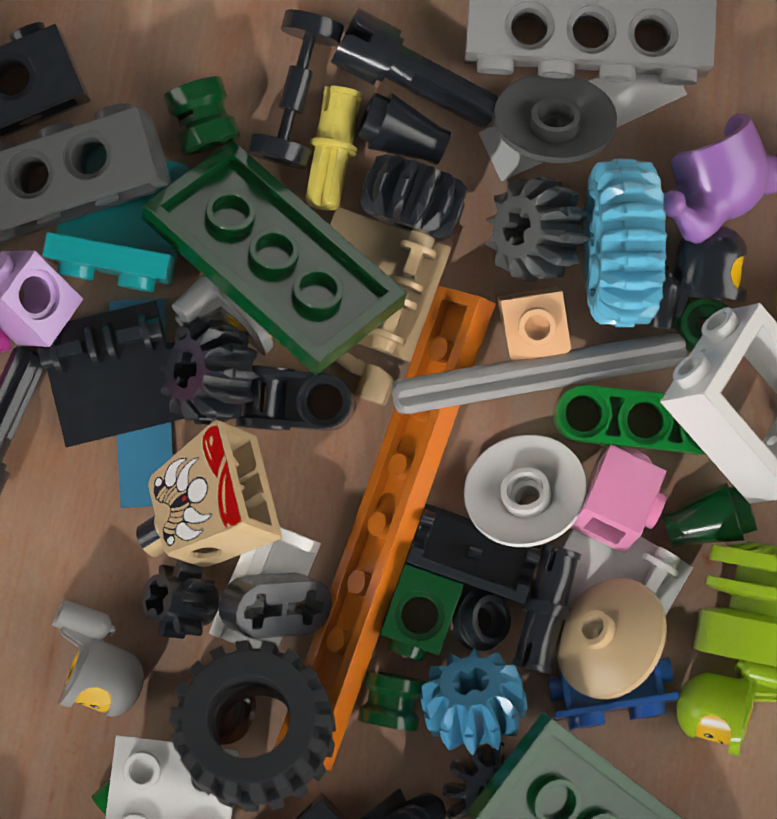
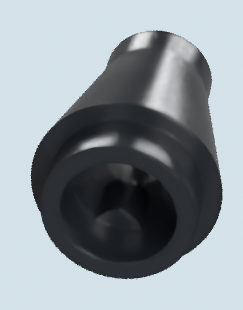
(401, 130)

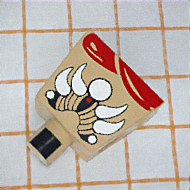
(211, 500)

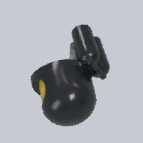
(702, 271)

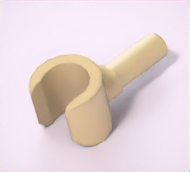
(374, 383)

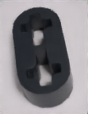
(274, 617)

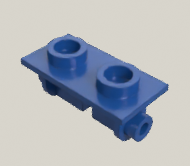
(643, 702)

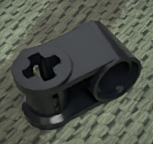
(289, 401)

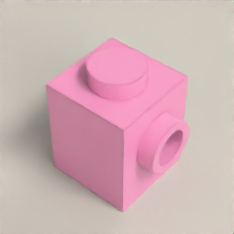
(621, 498)

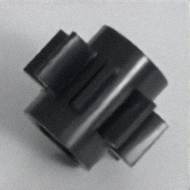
(180, 600)

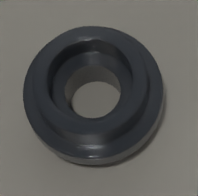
(492, 621)

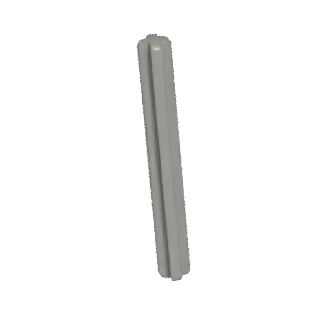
(538, 374)

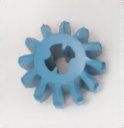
(473, 701)

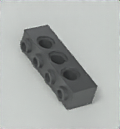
(131, 170)

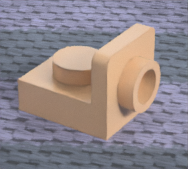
(534, 323)

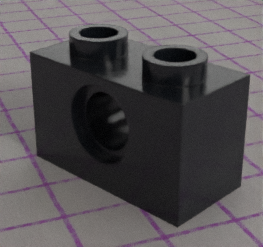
(53, 78)

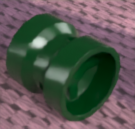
(201, 115)

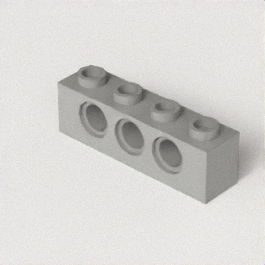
(686, 25)

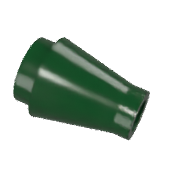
(711, 518)

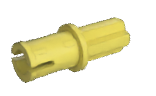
(332, 147)

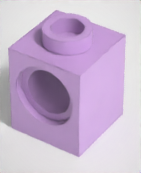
(46, 302)

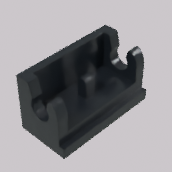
(458, 550)

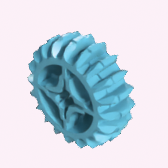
(625, 244)

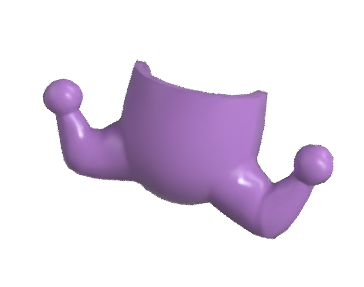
(720, 180)

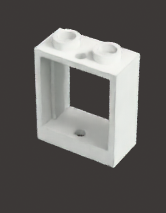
(708, 417)

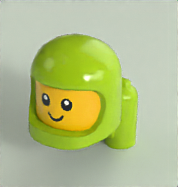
(721, 706)

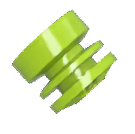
(750, 622)

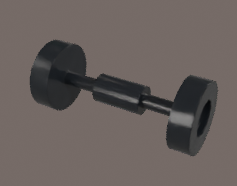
(311, 29)

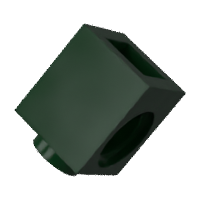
(420, 583)

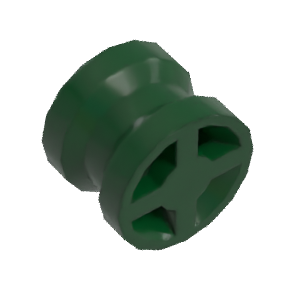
(391, 701)

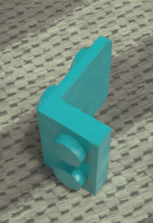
(114, 241)

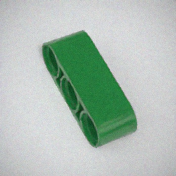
(612, 424)

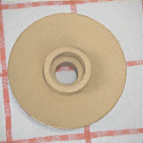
(624, 650)

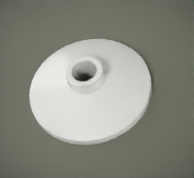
(519, 469)

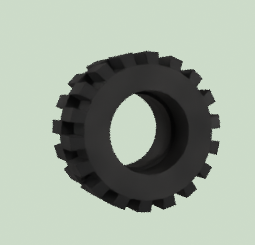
(233, 679)

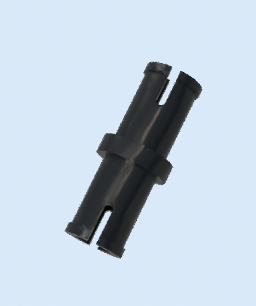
(546, 608)

